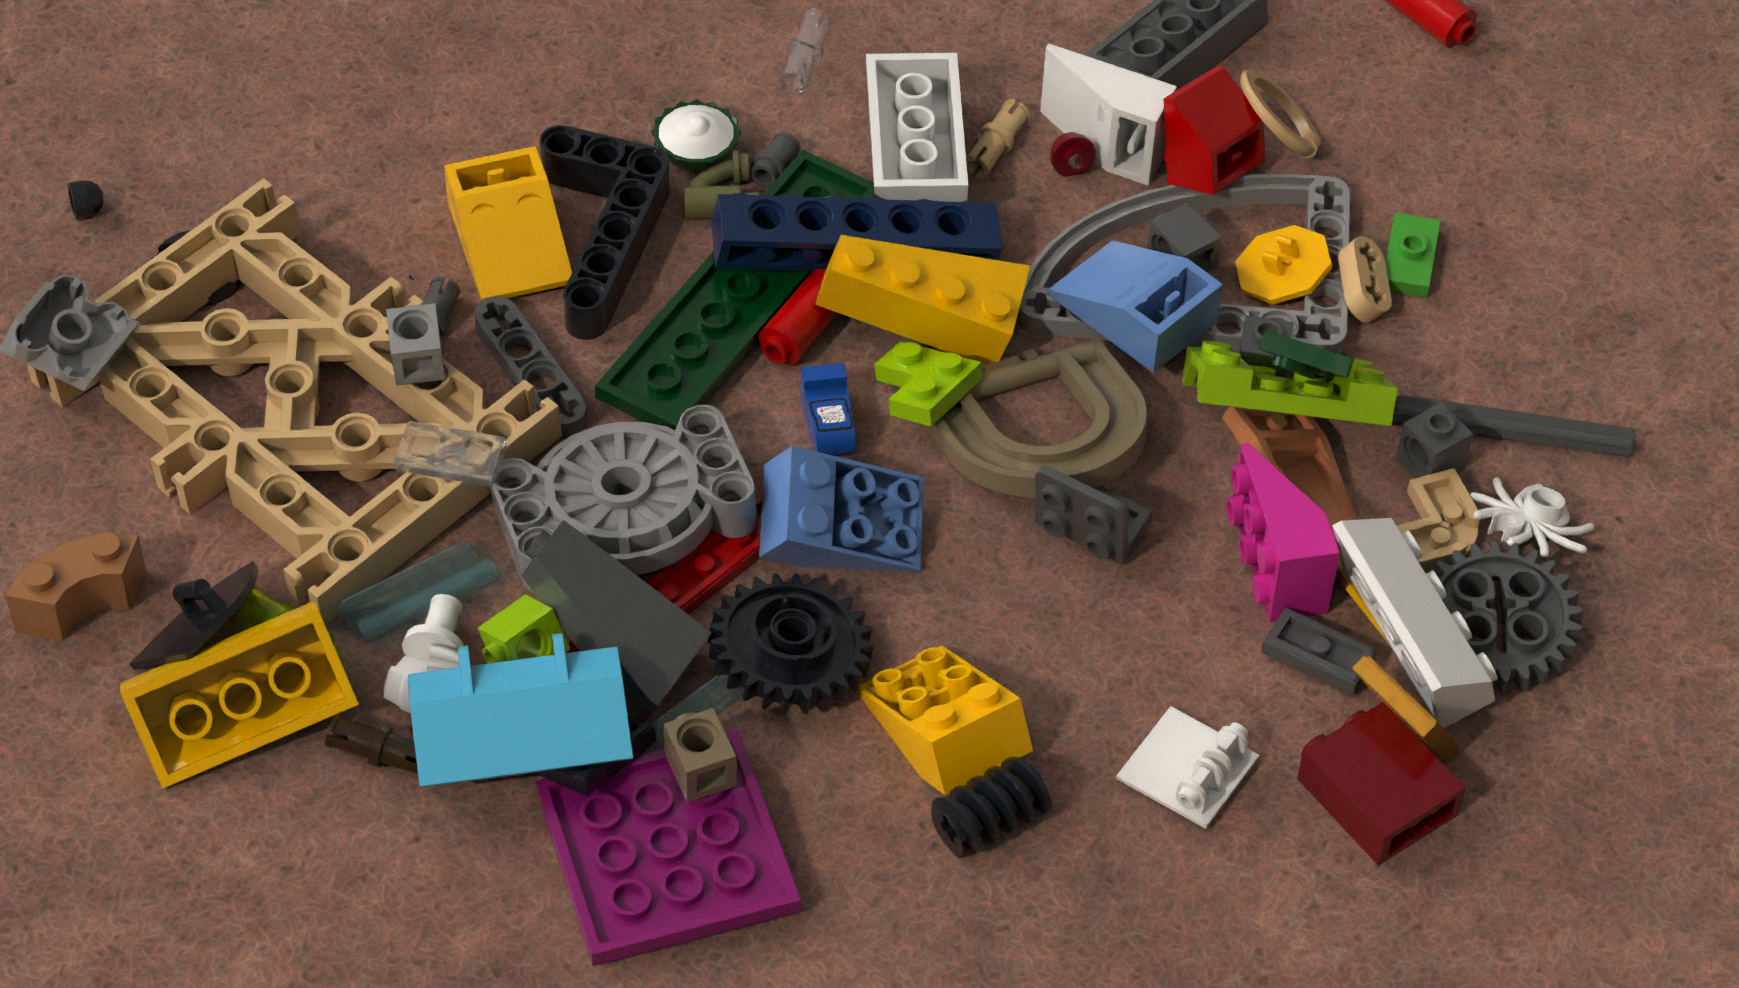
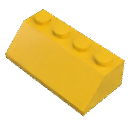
(238, 694)

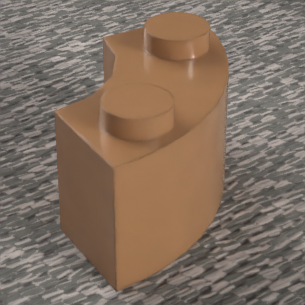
(76, 582)

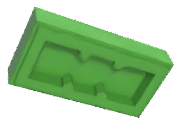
(1411, 254)

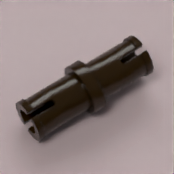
(375, 744)

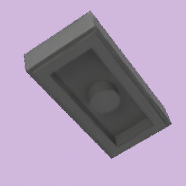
(1316, 650)

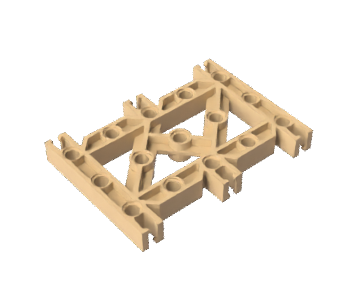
(258, 464)

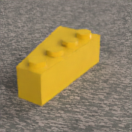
(926, 295)

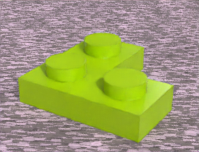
(928, 381)

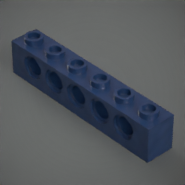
(804, 231)

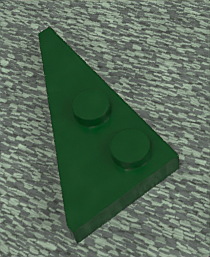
(1303, 357)

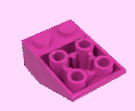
(1281, 538)

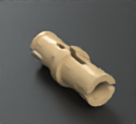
(996, 138)

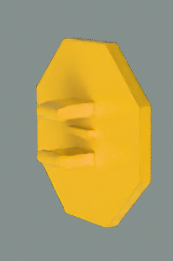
(1283, 264)

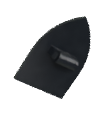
(202, 615)

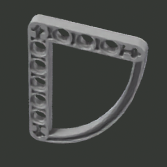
(1149, 204)

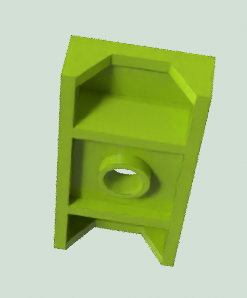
(1229, 381)

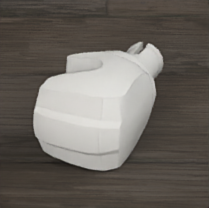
(426, 648)

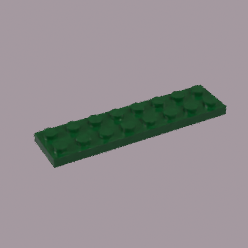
(714, 317)

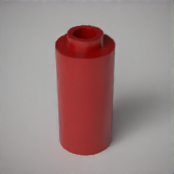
(1445, 20)
(796, 323)

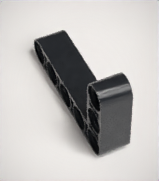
(636, 189)

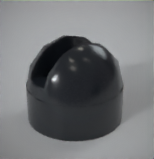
(85, 198)

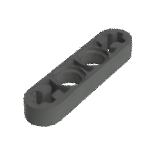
(534, 365)

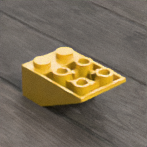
(507, 223)
(947, 717)

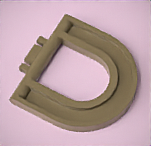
(1092, 458)

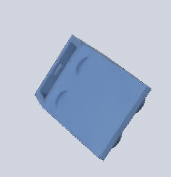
(1142, 300)
(840, 513)

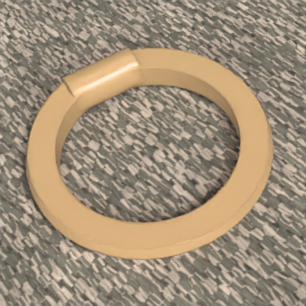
(1309, 141)

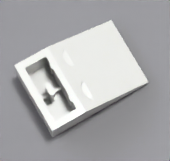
(1109, 106)

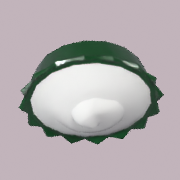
(696, 134)

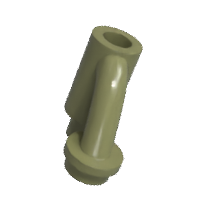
(702, 192)

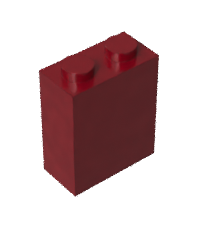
(1380, 782)

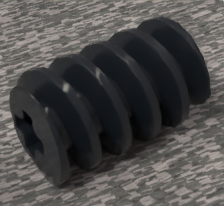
(987, 802)

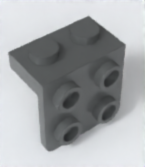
(1089, 516)

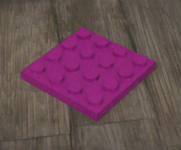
(663, 869)

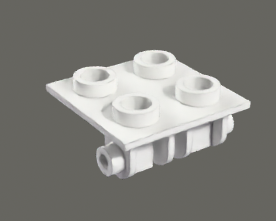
(1189, 765)

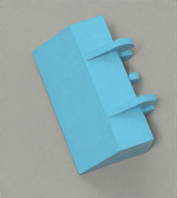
(519, 715)

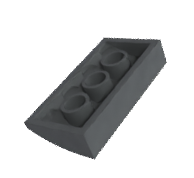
(1181, 37)

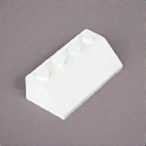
(917, 127)
(1414, 618)

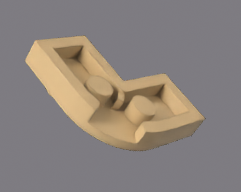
(1446, 517)

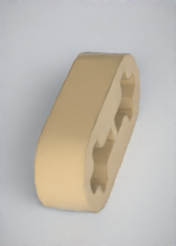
(1364, 279)

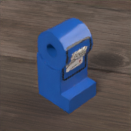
(827, 408)

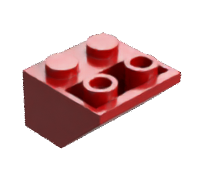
(1211, 133)

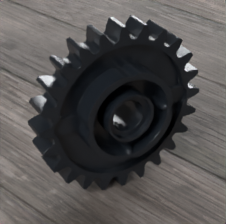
(790, 643)

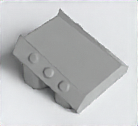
(68, 332)

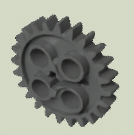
(1546, 616)

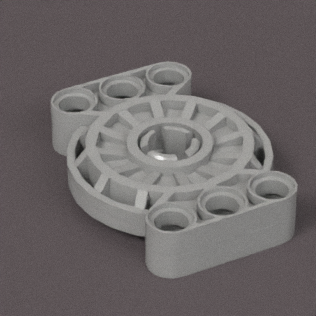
(670, 482)

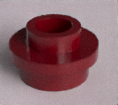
(1067, 146)

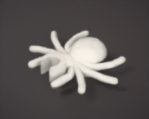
(1539, 515)

